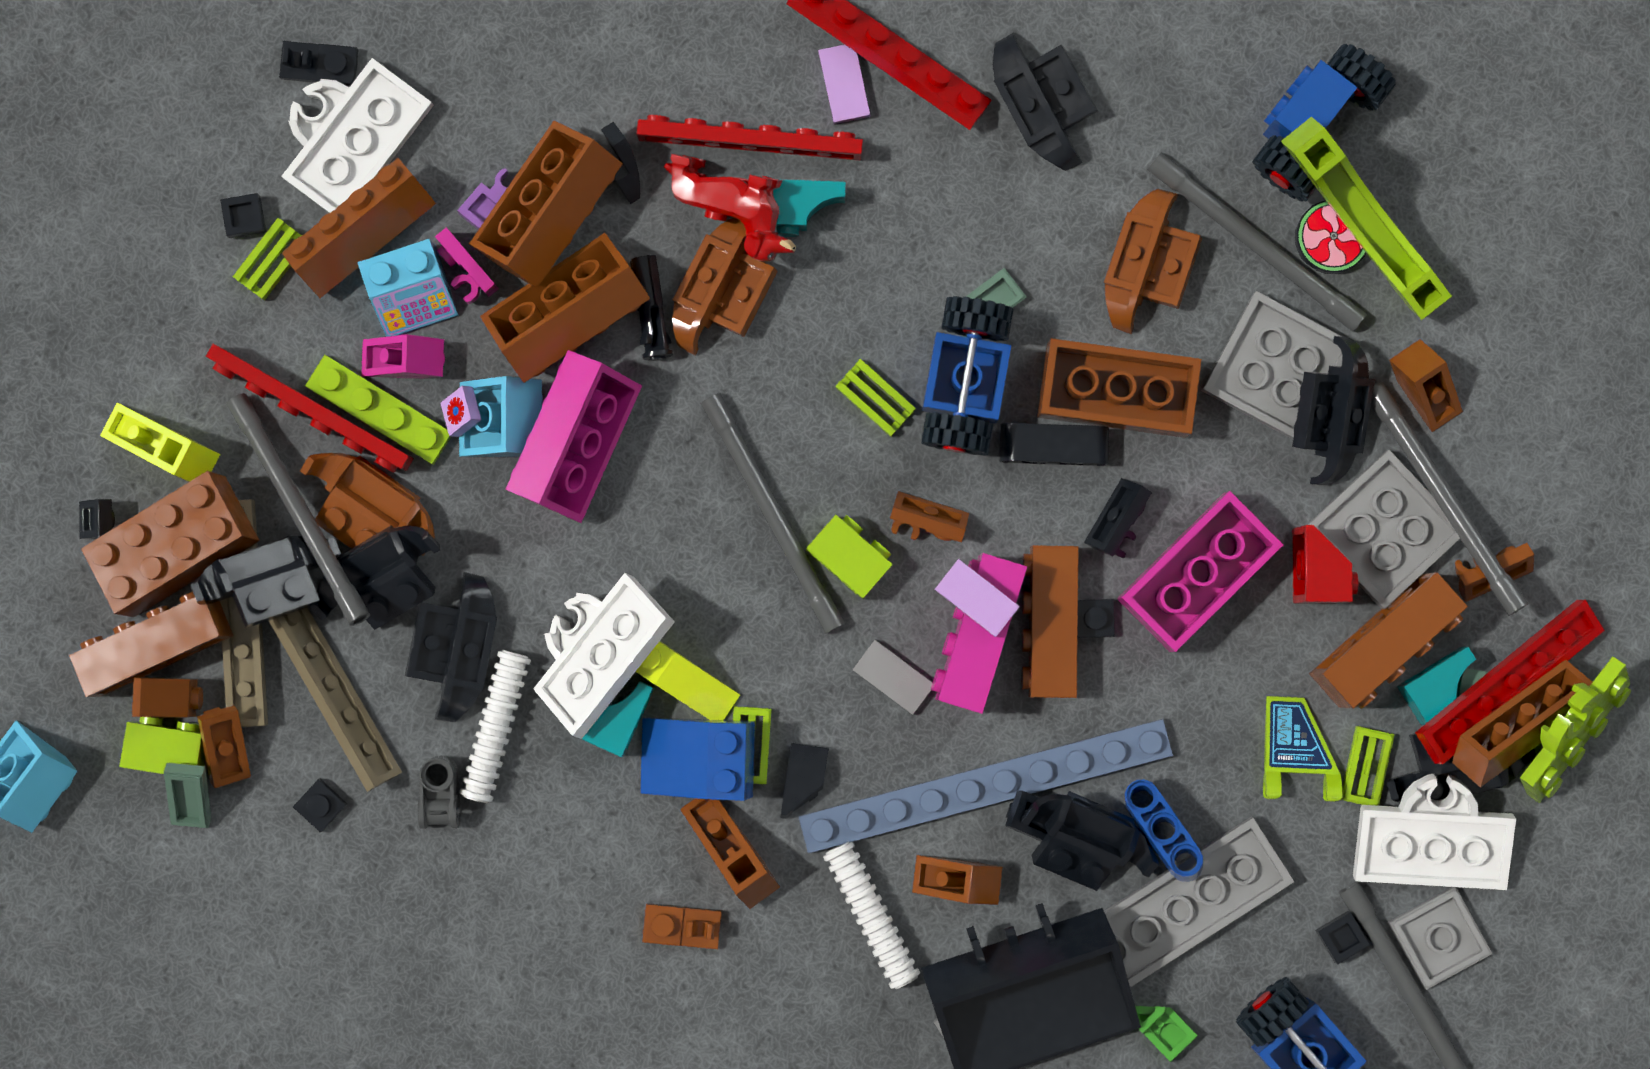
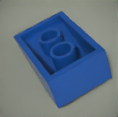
(698, 758)

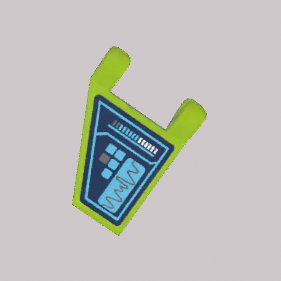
(1296, 746)

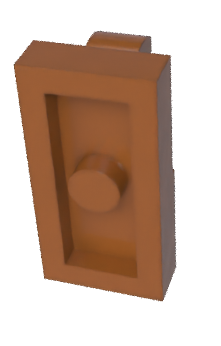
(935, 518)
(1514, 560)
(223, 746)
(681, 926)

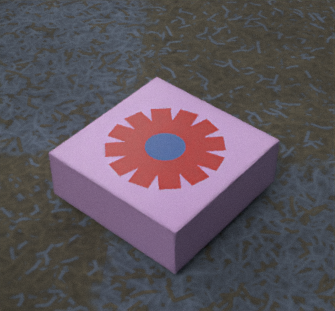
(460, 411)

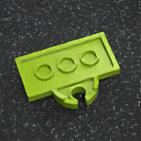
(1569, 733)

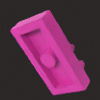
(455, 253)

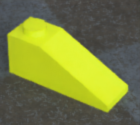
(158, 444)
(688, 682)

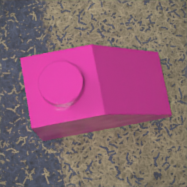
(403, 357)

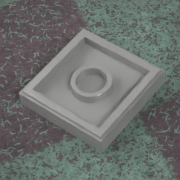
(1440, 937)

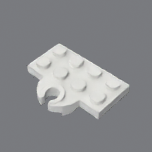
(353, 134)
(599, 652)
(1434, 840)

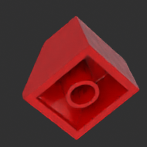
(1320, 569)

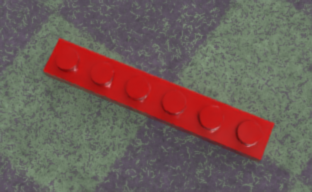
(896, 58)
(734, 136)
(294, 402)
(1537, 656)

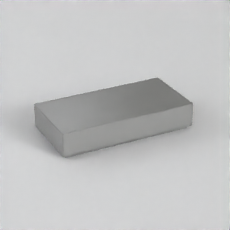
(893, 677)

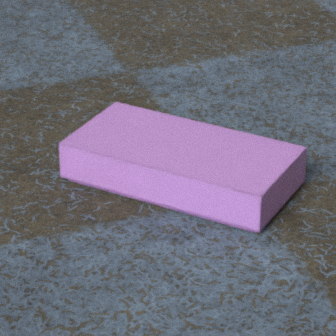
(844, 84)
(976, 598)

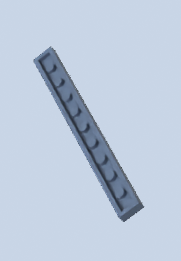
(985, 785)

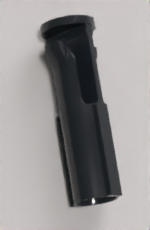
(651, 312)

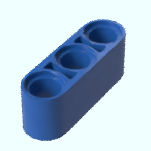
(1159, 812)

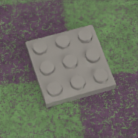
(1267, 362)
(1386, 528)

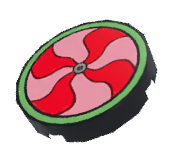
(1326, 241)

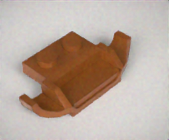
(1149, 260)
(720, 287)
(362, 499)

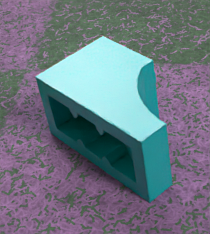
(801, 200)
(1436, 685)
(619, 722)

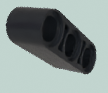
(1054, 444)

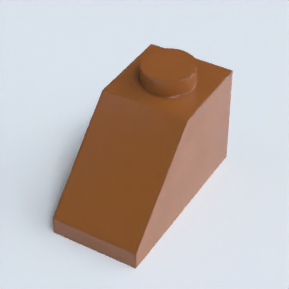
(1427, 384)
(166, 697)
(957, 880)

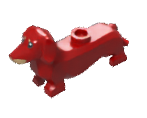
(737, 197)

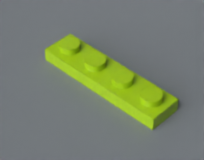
(378, 409)

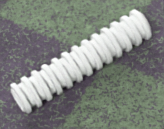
(495, 726)
(872, 915)

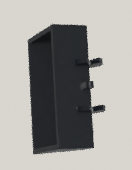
(1032, 993)

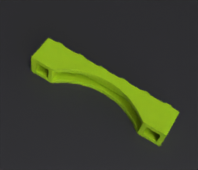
(1365, 218)

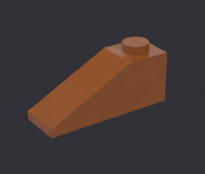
(730, 850)

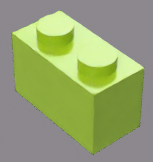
(849, 555)
(151, 745)

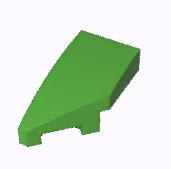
(1165, 1030)

